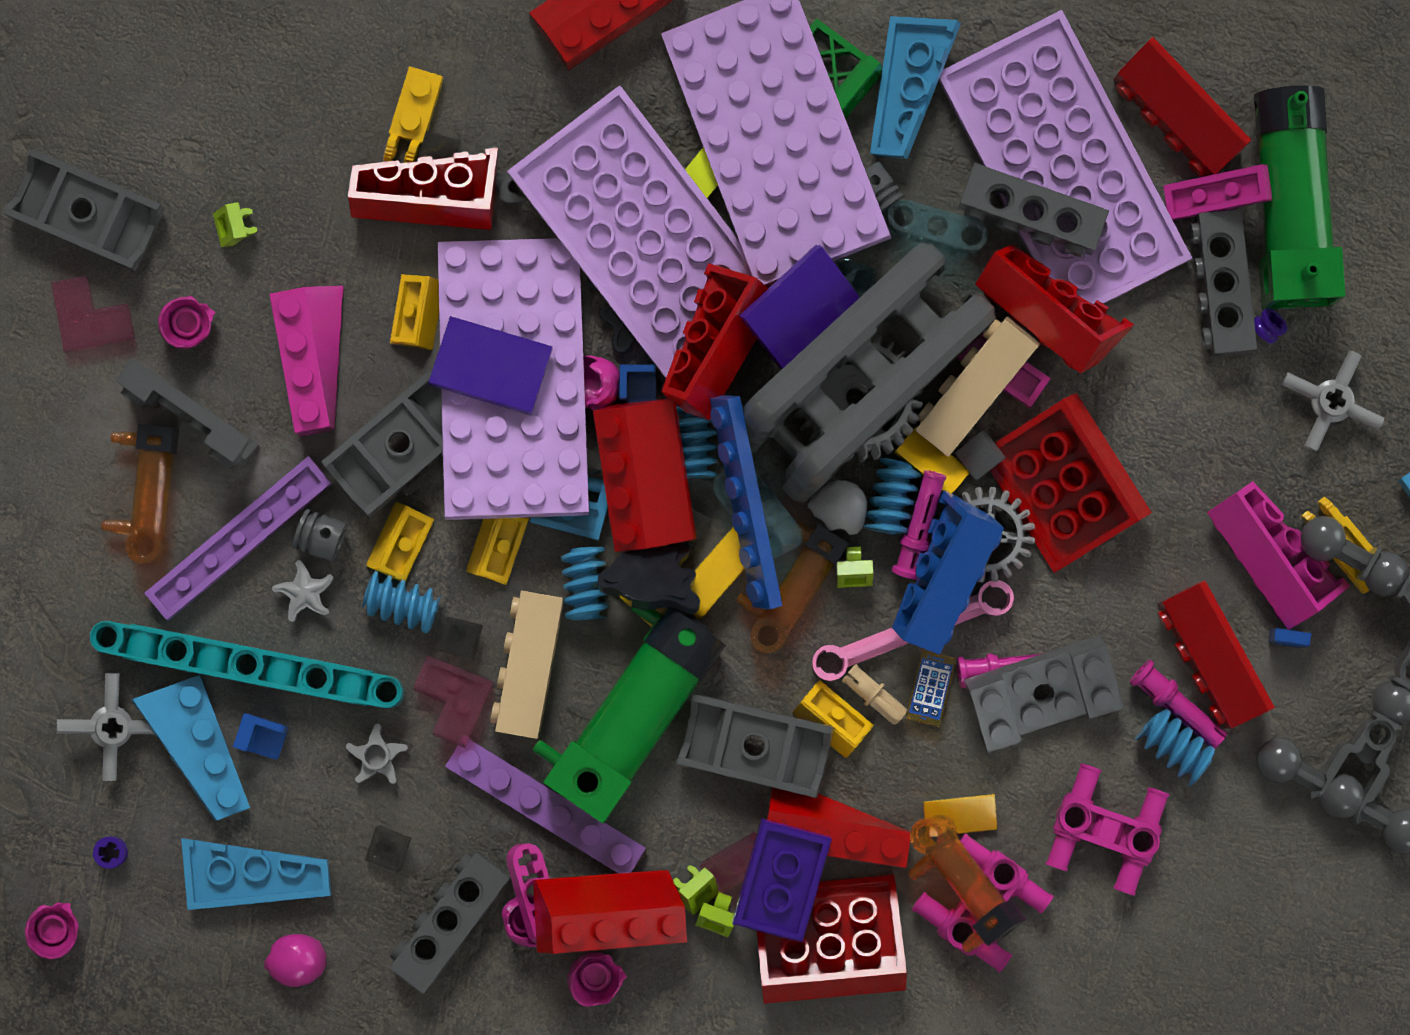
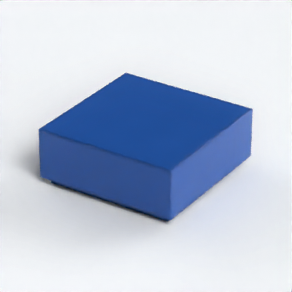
(1289, 638)

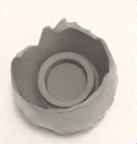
(840, 506)

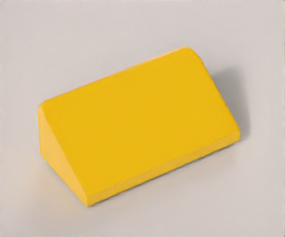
(416, 312)
(925, 456)
(400, 542)
(497, 548)
(828, 708)
(967, 813)

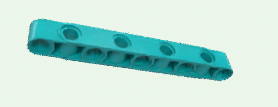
(224, 658)

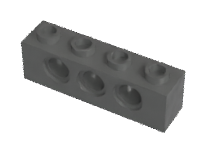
(1086, 217)
(1229, 230)
(423, 972)

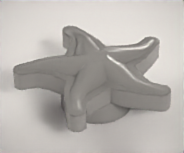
(304, 592)
(376, 756)

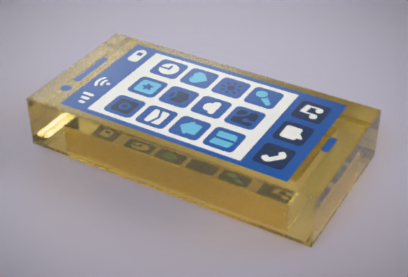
(930, 688)

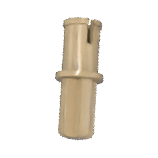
(875, 695)

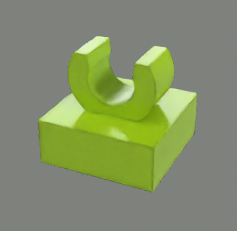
(230, 224)
(854, 571)
(698, 890)
(716, 917)

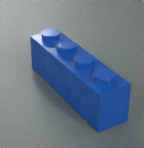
(946, 573)

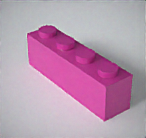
(309, 341)
(1274, 556)

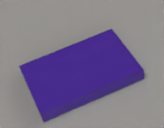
(799, 306)
(490, 365)
(781, 880)

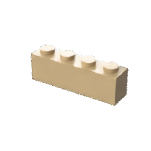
(977, 386)
(529, 664)

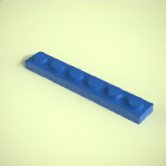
(746, 502)

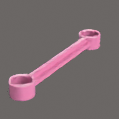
(890, 640)

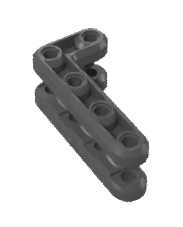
(891, 384)

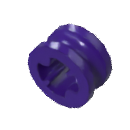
(1270, 325)
(106, 842)

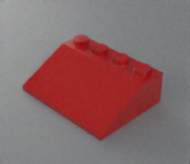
(1067, 482)
(847, 947)

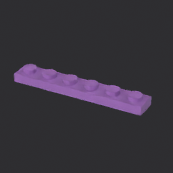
(238, 538)
(545, 807)

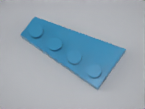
(910, 73)
(192, 736)
(242, 875)

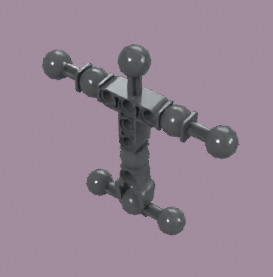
(1343, 794)

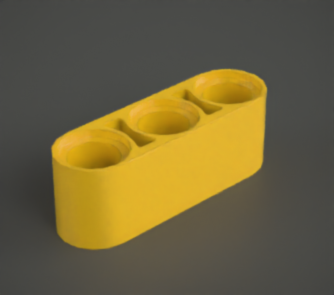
(717, 572)

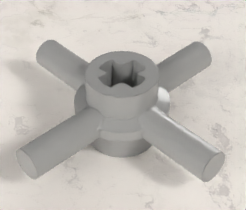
(1321, 405)
(94, 727)

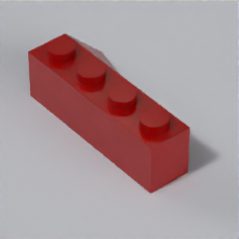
(428, 191)
(1051, 308)
(714, 341)
(852, 832)

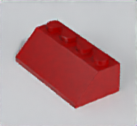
(586, 26)
(1180, 110)
(644, 474)
(1214, 655)
(608, 912)

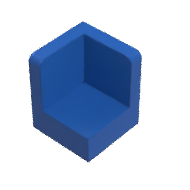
(637, 383)
(260, 736)

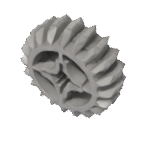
(1016, 538)

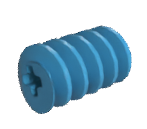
(696, 445)
(892, 497)
(584, 584)
(401, 603)
(1177, 745)

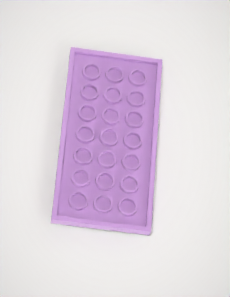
(1047, 120)
(775, 135)
(630, 220)
(498, 457)

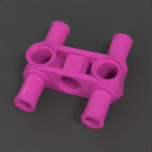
(1107, 829)
(1018, 886)

